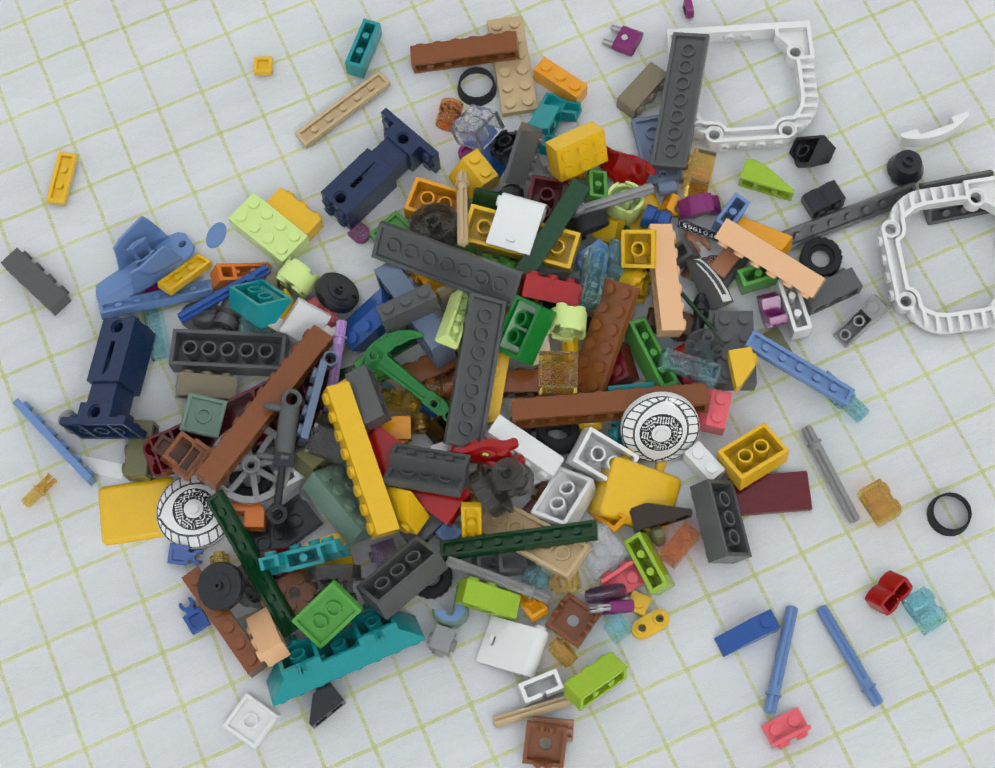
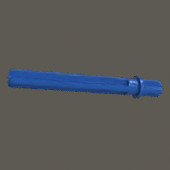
(221, 294)

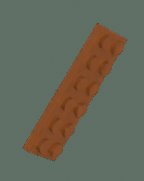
(605, 335)

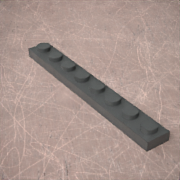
(848, 215)

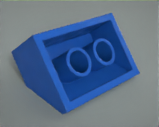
(364, 324)

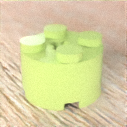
(627, 211)
(297, 277)
(568, 323)

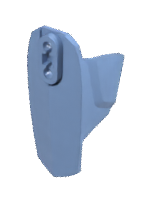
(143, 259)

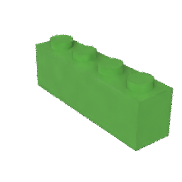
(647, 352)

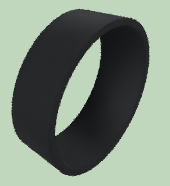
(480, 101)
(937, 526)

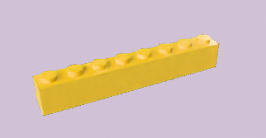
(360, 460)

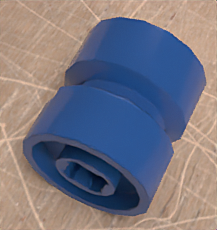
(654, 216)

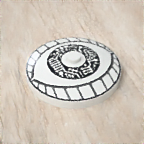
(660, 426)
(186, 516)

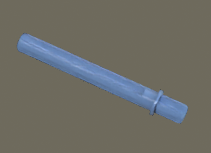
(850, 656)
(780, 662)

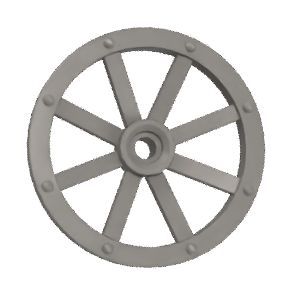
(252, 472)

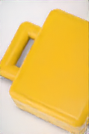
(630, 486)
(130, 511)

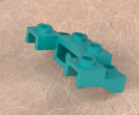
(551, 113)
(302, 557)

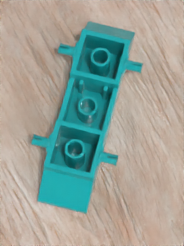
(350, 650)

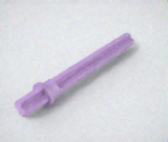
(338, 344)

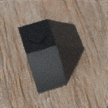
(811, 151)

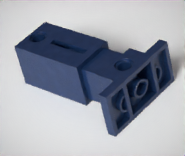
(375, 172)
(115, 379)

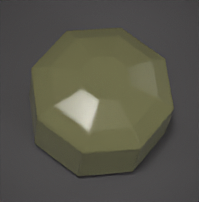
(658, 535)

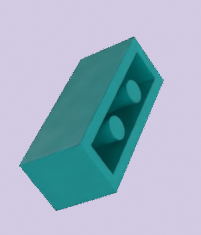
(363, 48)

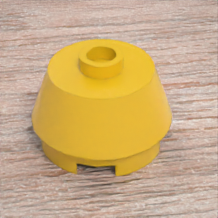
(639, 278)

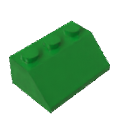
(525, 329)

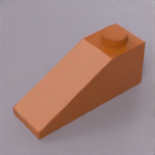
(226, 273)

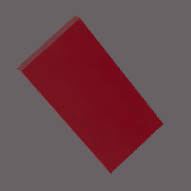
(776, 494)

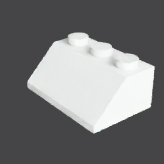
(565, 498)

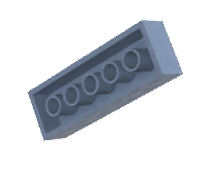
(396, 284)

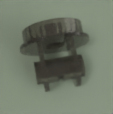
(436, 222)
(498, 486)
(343, 573)

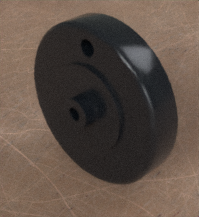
(337, 293)
(221, 586)

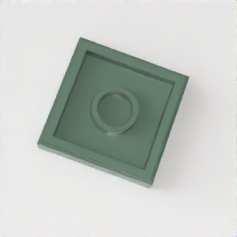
(203, 416)

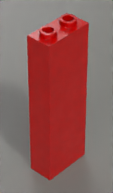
(442, 506)

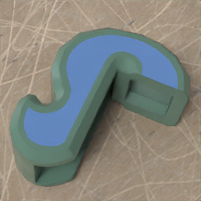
(452, 619)

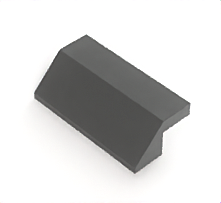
(956, 212)
(427, 470)

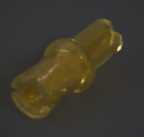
(38, 491)

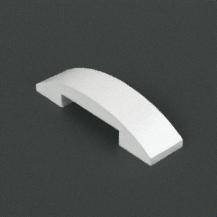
(914, 139)

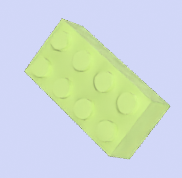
(269, 230)

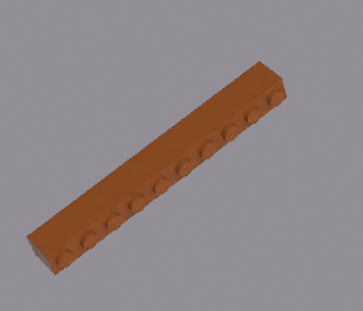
(595, 406)
(255, 419)

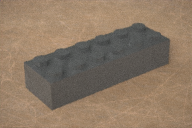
(227, 351)

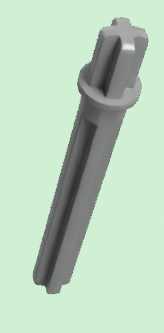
(614, 199)
(830, 474)
(503, 581)

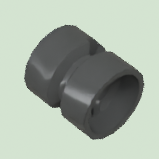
(227, 318)

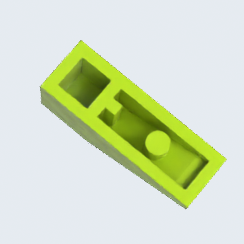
(760, 178)

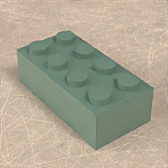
(334, 496)

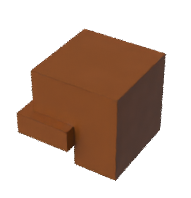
(184, 455)

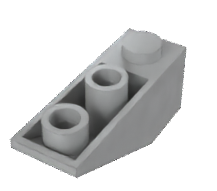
(861, 320)

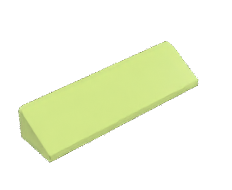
(451, 326)

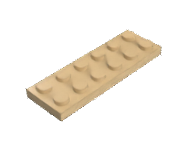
(514, 76)
(561, 560)

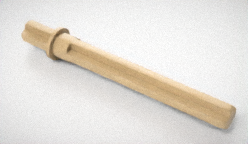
(462, 186)
(531, 710)

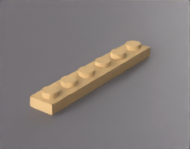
(342, 109)

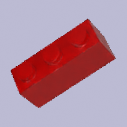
(550, 288)

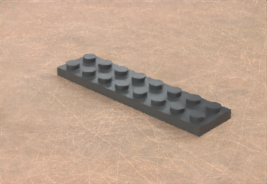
(680, 101)
(445, 263)
(475, 370)

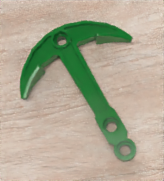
(397, 372)

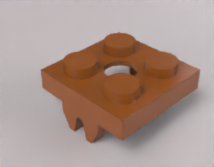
(297, 579)
(572, 606)
(548, 757)

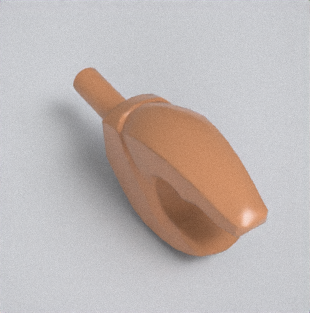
(694, 238)

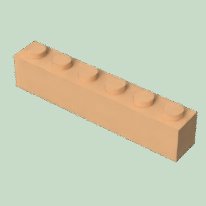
(770, 258)
(666, 285)

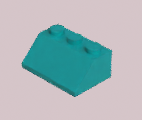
(258, 302)

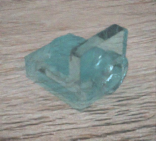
(536, 576)

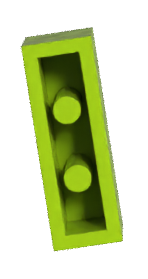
(649, 563)
(487, 598)
(595, 680)

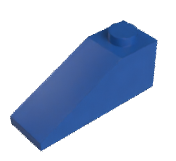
(747, 633)

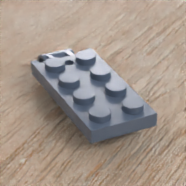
(644, 134)
(312, 397)

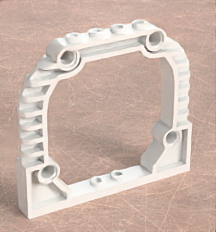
(792, 39)
(895, 273)

